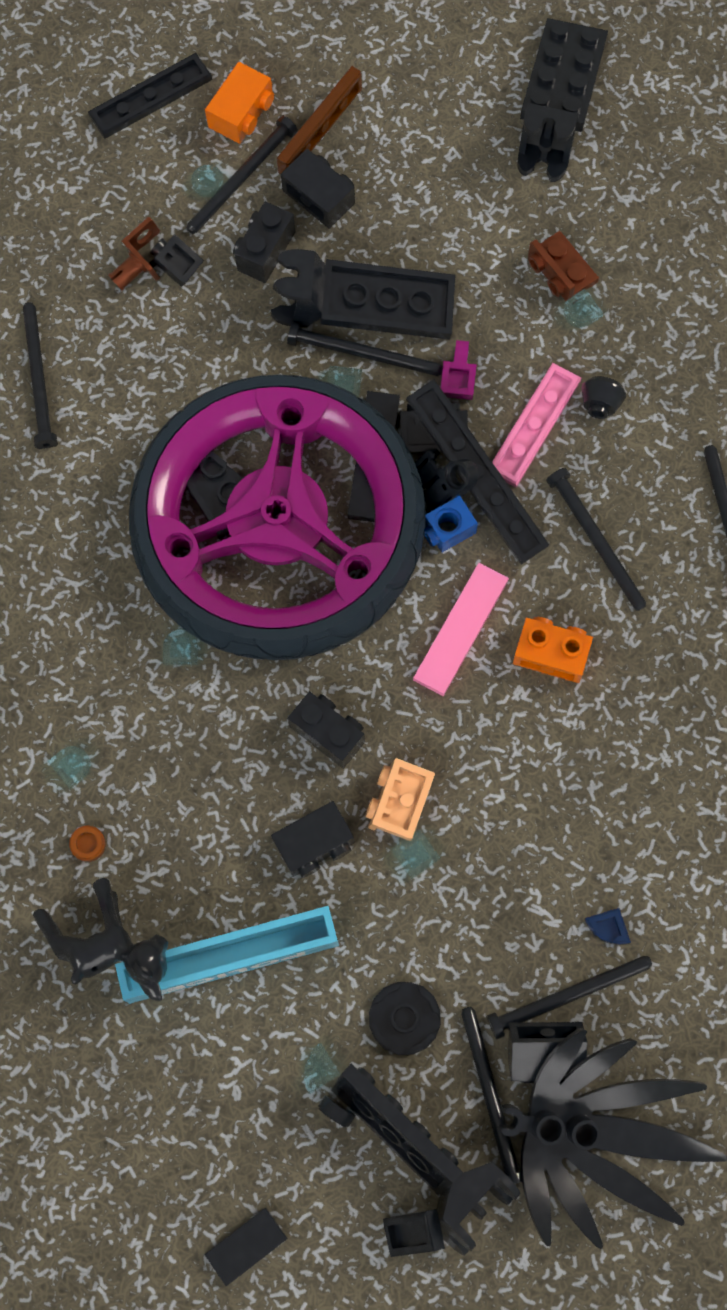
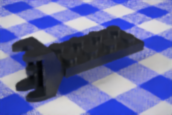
(559, 95)
(365, 296)
(435, 1166)

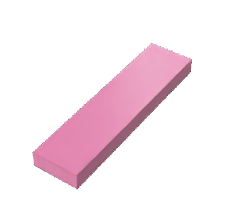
(535, 423)
(460, 629)

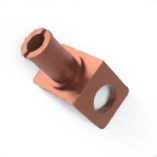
(135, 263)

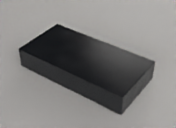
(413, 1233)
(246, 1246)

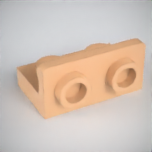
(400, 799)

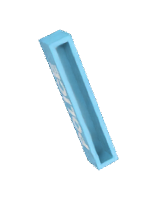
(239, 952)

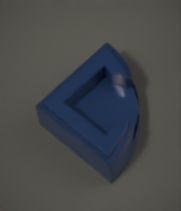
(609, 927)

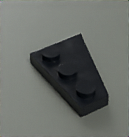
(212, 487)

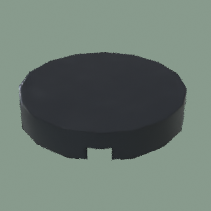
(400, 1030)

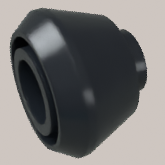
(602, 396)

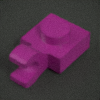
(459, 376)

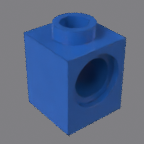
(455, 512)

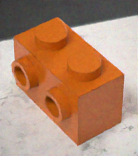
(239, 103)
(553, 649)

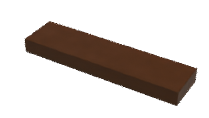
(322, 118)

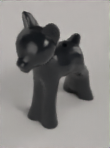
(93, 955)

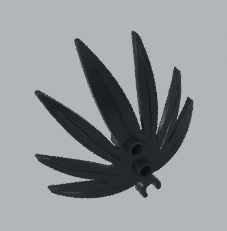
(566, 1128)

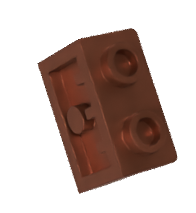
(561, 265)

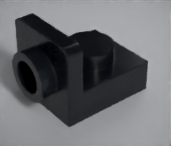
(175, 259)

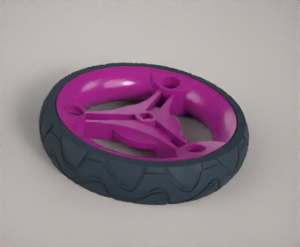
(268, 404)

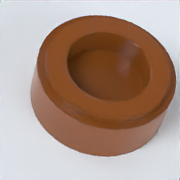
(87, 843)

